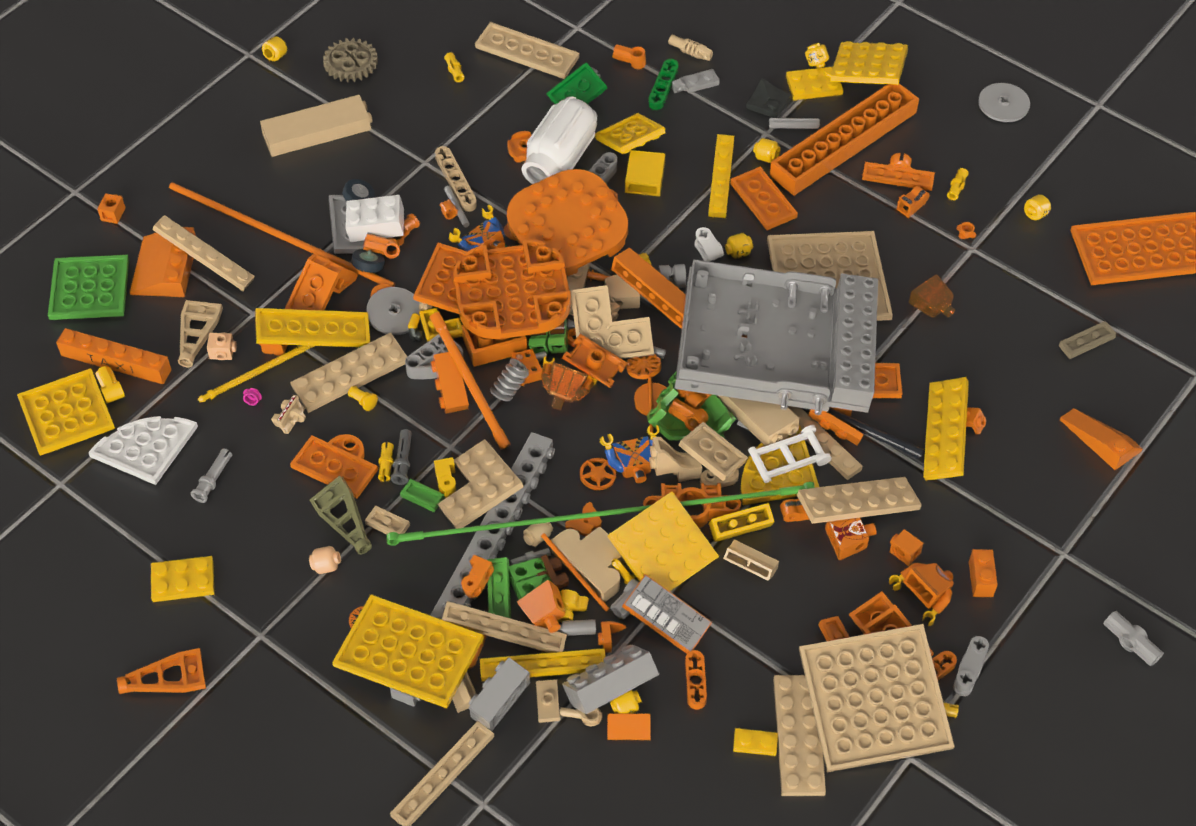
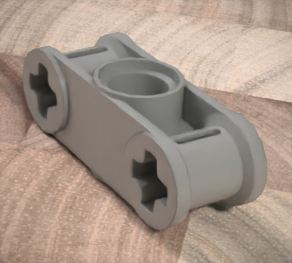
(971, 666)

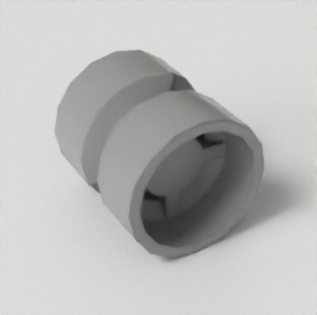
(677, 272)

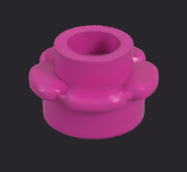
(251, 396)

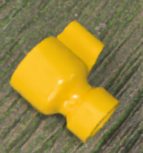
(572, 602)

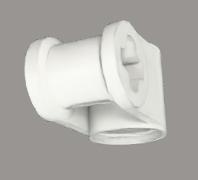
(708, 245)

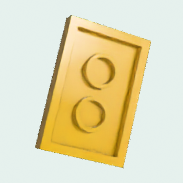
(812, 83)
(182, 579)

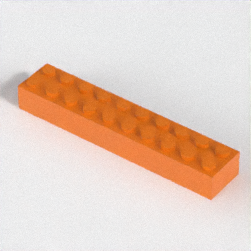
(843, 137)

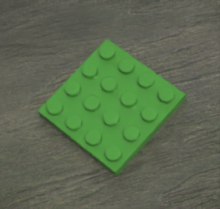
(88, 287)

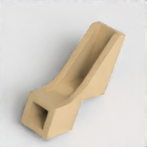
(667, 460)

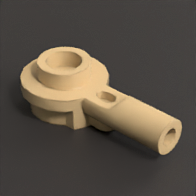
(590, 719)

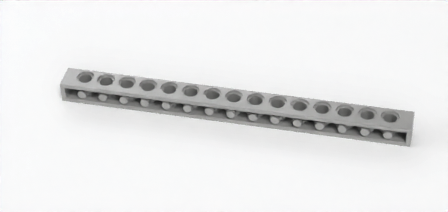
(535, 446)

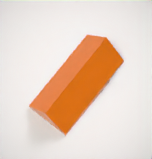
(879, 615)

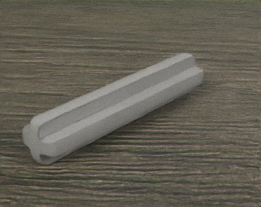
(794, 123)

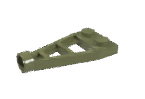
(328, 499)

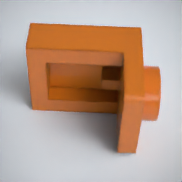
(975, 419)

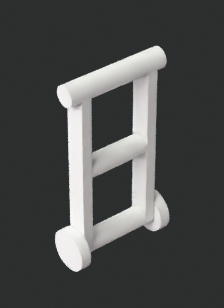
(807, 433)

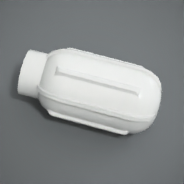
(559, 139)

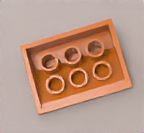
(161, 268)

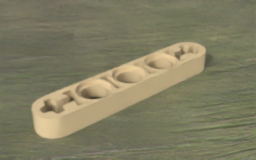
(455, 172)

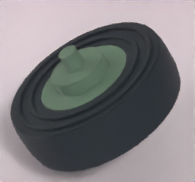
(367, 260)

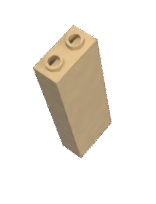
(316, 125)
(763, 419)

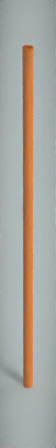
(301, 244)

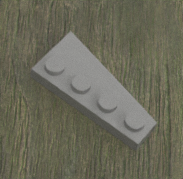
(341, 241)

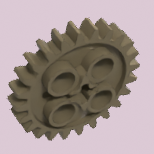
(350, 59)

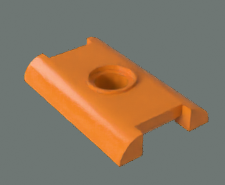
(595, 360)

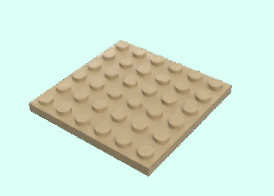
(830, 256)
(875, 698)

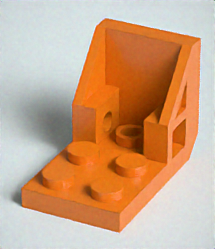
(318, 282)

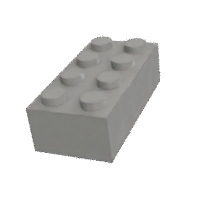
(610, 678)

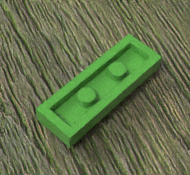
(499, 588)

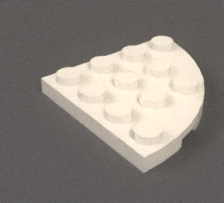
(145, 446)

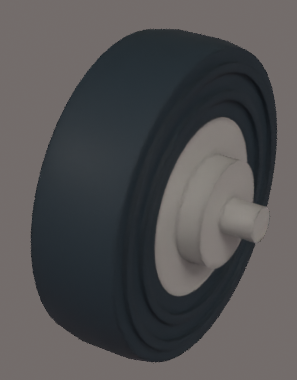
(357, 189)

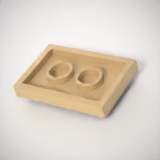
(713, 451)

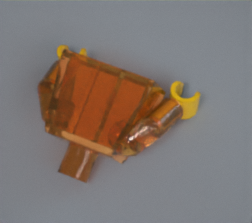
(564, 383)

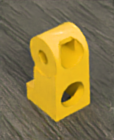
(443, 472)

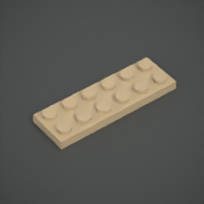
(527, 50)
(349, 370)
(858, 500)
(797, 739)

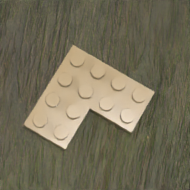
(594, 321)
(488, 485)

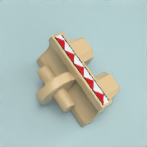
(291, 414)

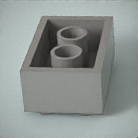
(499, 693)

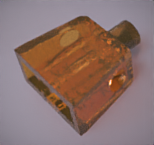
(933, 298)

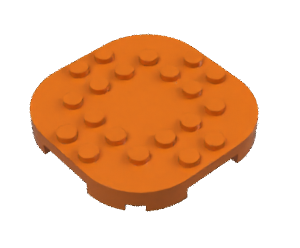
(572, 214)
(512, 290)

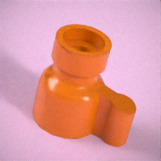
(694, 399)

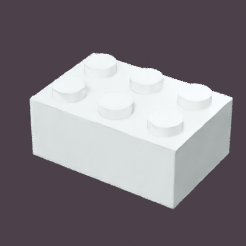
(375, 216)

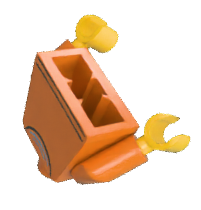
(928, 584)

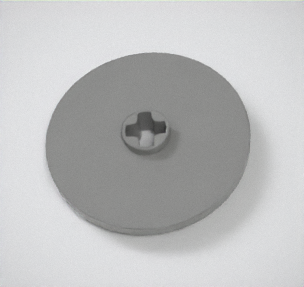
(1004, 102)
(380, 308)

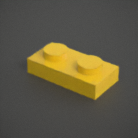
(755, 742)

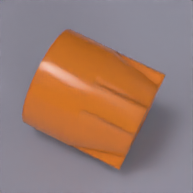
(448, 209)

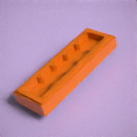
(840, 428)

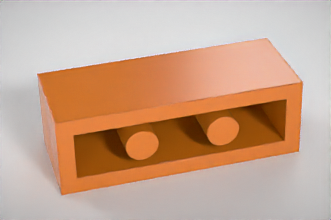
(449, 383)

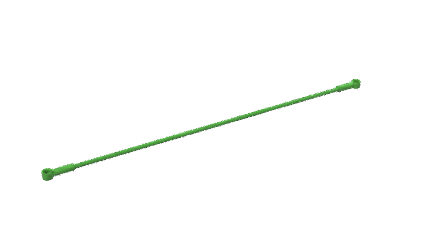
(394, 538)

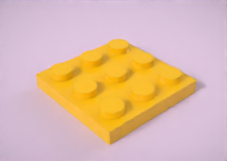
(630, 133)

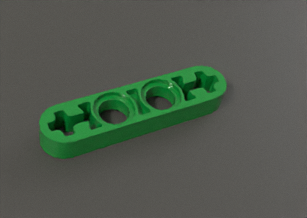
(665, 84)

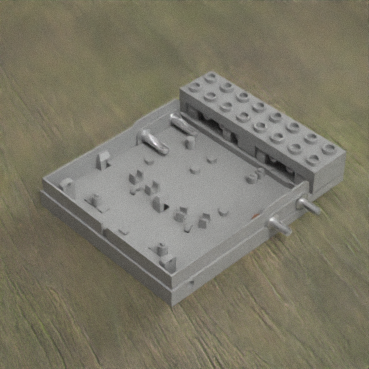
(802, 343)

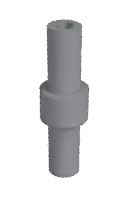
(530, 555)

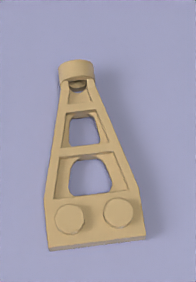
(201, 312)

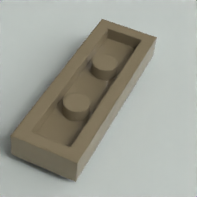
(1087, 339)

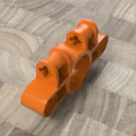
(710, 510)

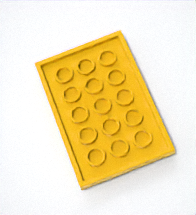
(408, 651)

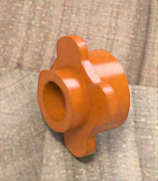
(966, 230)

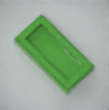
(422, 495)

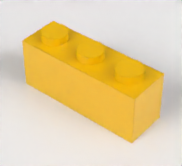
(741, 522)

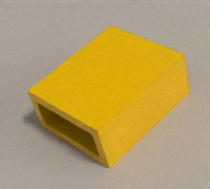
(645, 173)

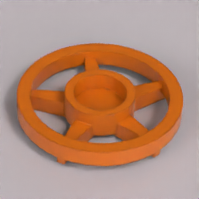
(597, 474)

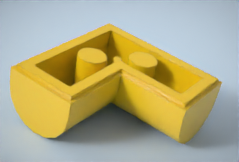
(453, 325)

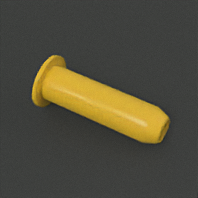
(622, 571)

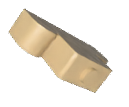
(592, 559)

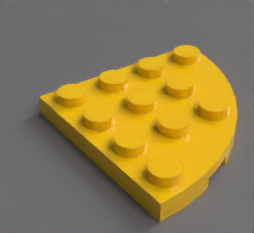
(753, 482)

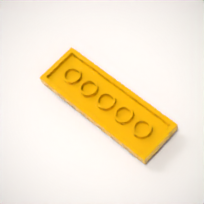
(311, 327)
(946, 429)

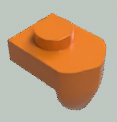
(607, 629)

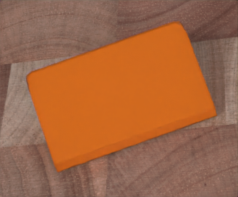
(628, 726)

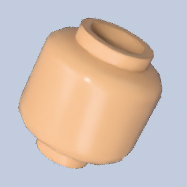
(324, 560)

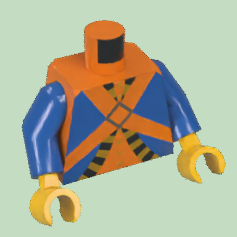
(488, 233)
(630, 456)

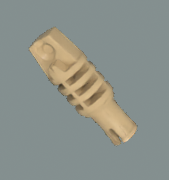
(691, 47)

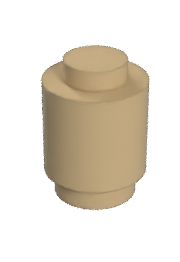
(533, 533)

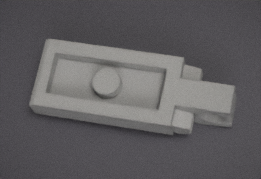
(696, 81)

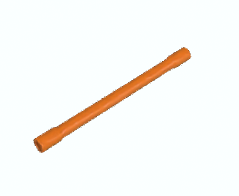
(497, 431)

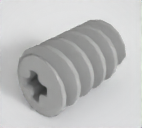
(510, 381)

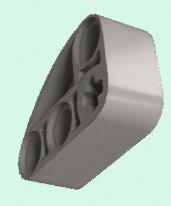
(419, 362)

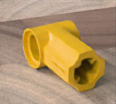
(109, 385)

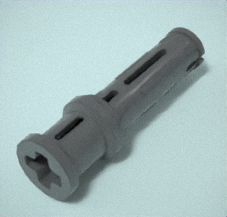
(401, 464)

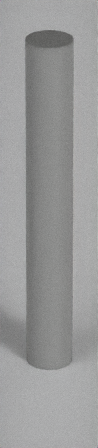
(461, 214)

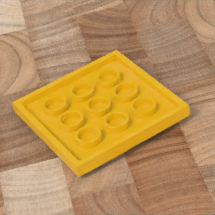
(869, 63)
(65, 411)
(663, 543)

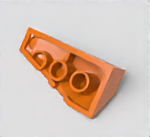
(1104, 440)

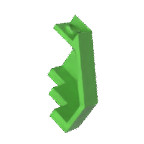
(674, 429)

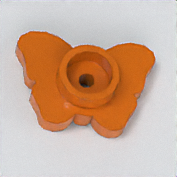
(580, 524)

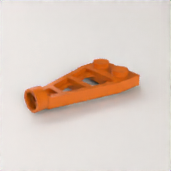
(191, 669)

